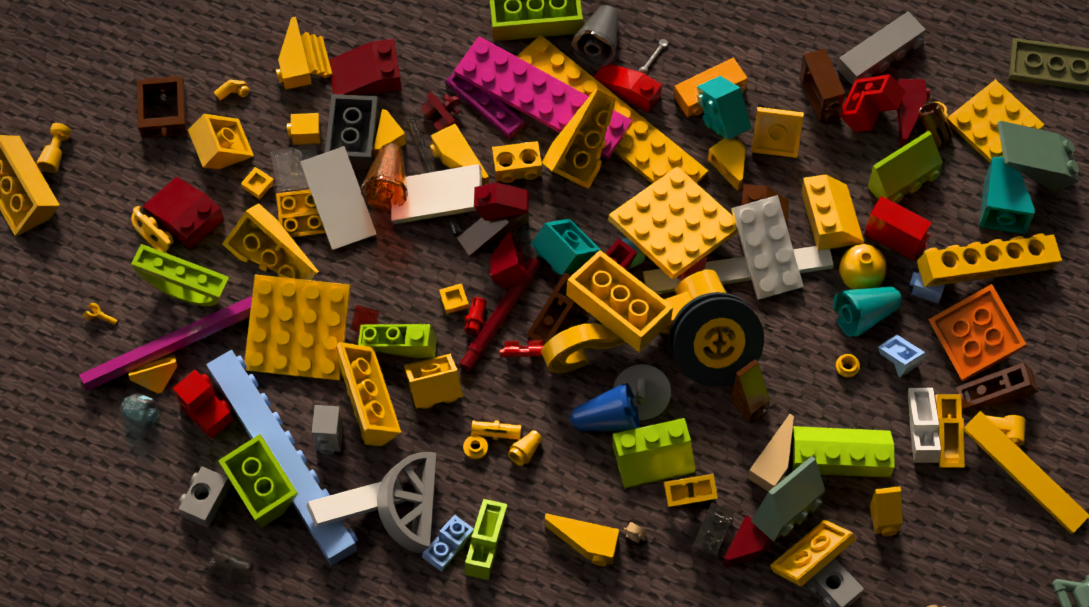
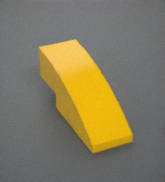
(950, 430)

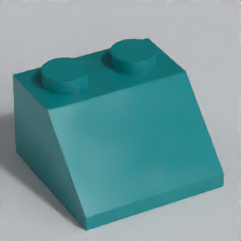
(564, 246)

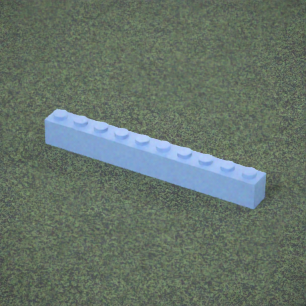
(256, 418)

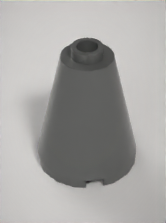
(597, 37)

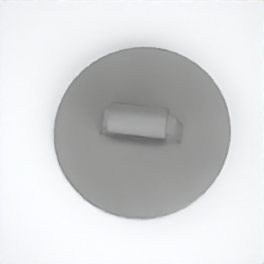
(649, 387)

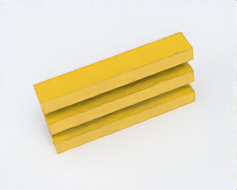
(316, 55)

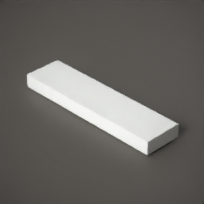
(347, 504)

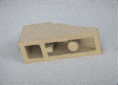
(773, 462)

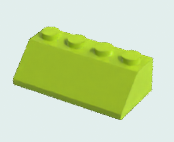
(844, 451)

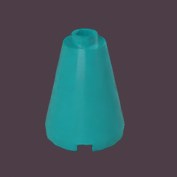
(864, 308)

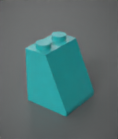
(1005, 199)

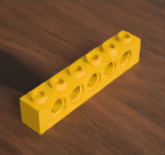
(935, 273)

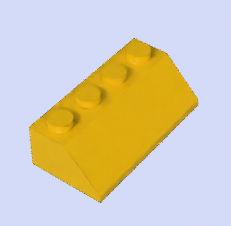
(23, 190)
(368, 394)

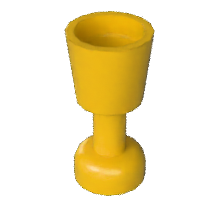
(51, 154)

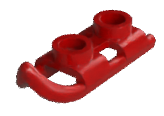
(513, 349)

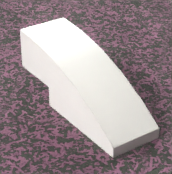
(924, 425)

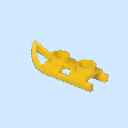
(149, 228)

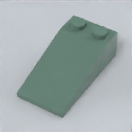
(1039, 155)

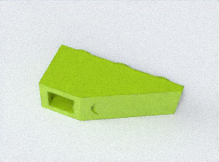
(400, 339)

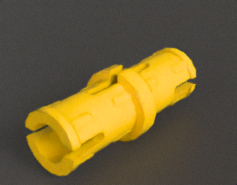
(479, 429)

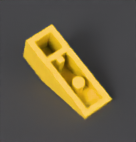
(292, 59)
(454, 150)
(589, 539)

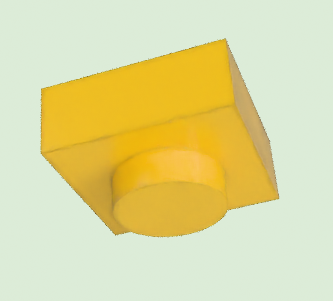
(257, 183)
(454, 298)

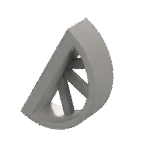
(423, 481)

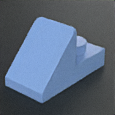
(902, 354)

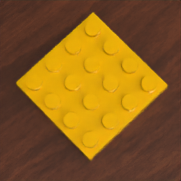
(674, 222)
(296, 327)

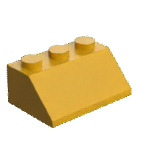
(830, 213)

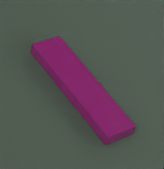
(487, 106)

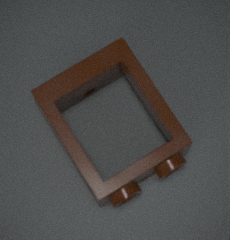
(822, 85)
(166, 125)

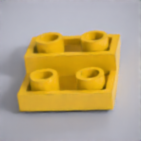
(299, 213)

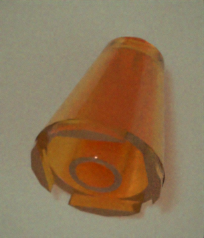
(386, 179)

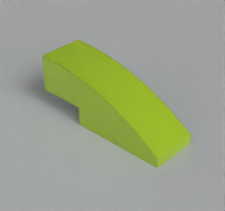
(485, 539)

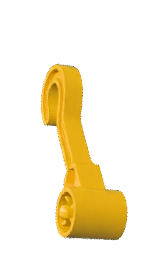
(566, 349)

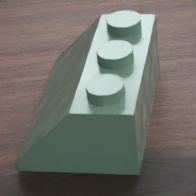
(790, 501)

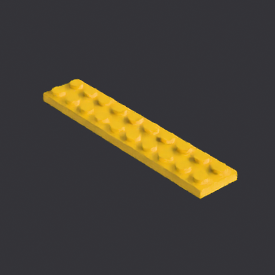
(643, 144)

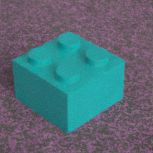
(723, 107)

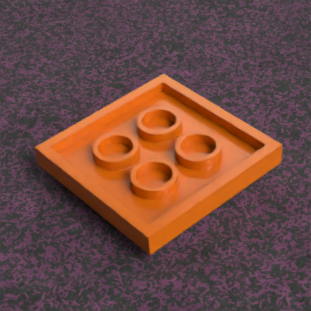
(977, 333)

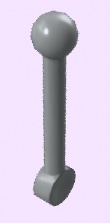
(662, 44)

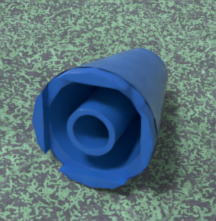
(607, 412)

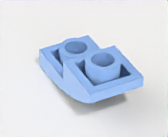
(448, 543)

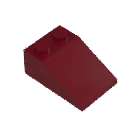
(366, 70)
(184, 212)

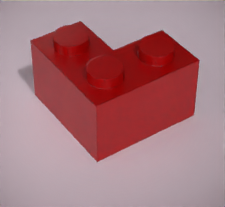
(868, 99)
(201, 405)

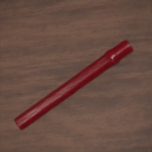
(476, 349)

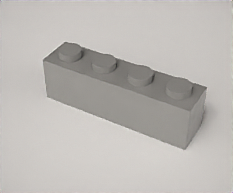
(882, 48)

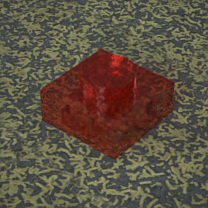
(363, 316)

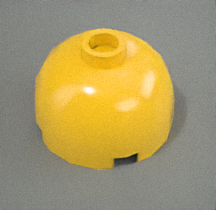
(863, 267)

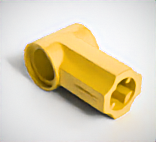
(1012, 426)

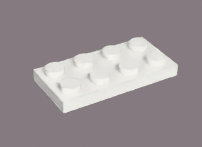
(767, 247)

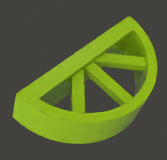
(179, 277)

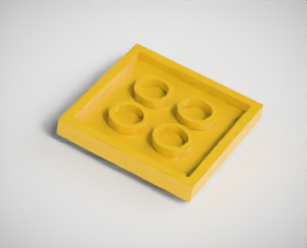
(979, 116)

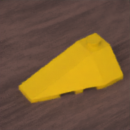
(579, 145)
(265, 242)

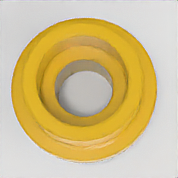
(847, 359)
(475, 453)

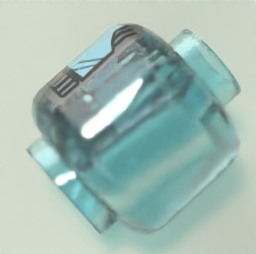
(139, 410)

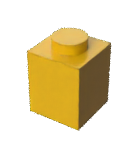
(304, 129)

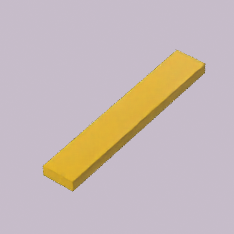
(1026, 472)

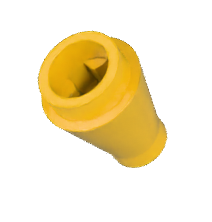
(523, 450)

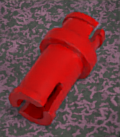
(474, 320)

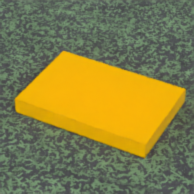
(813, 552)

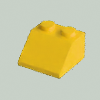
(219, 141)
(433, 381)

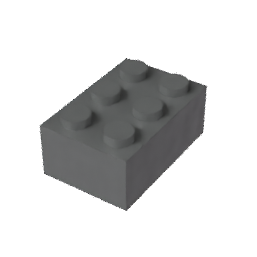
(355, 126)

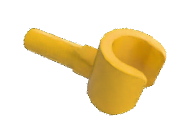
(97, 313)

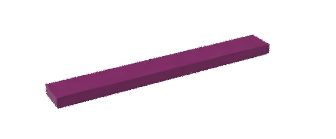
(166, 344)

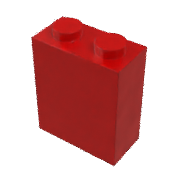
(898, 228)

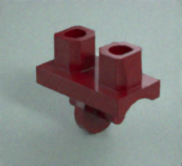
(435, 106)

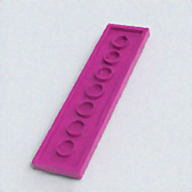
(531, 90)

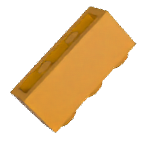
(686, 91)

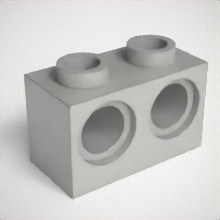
(327, 429)

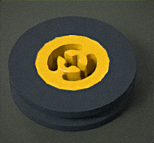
(695, 330)

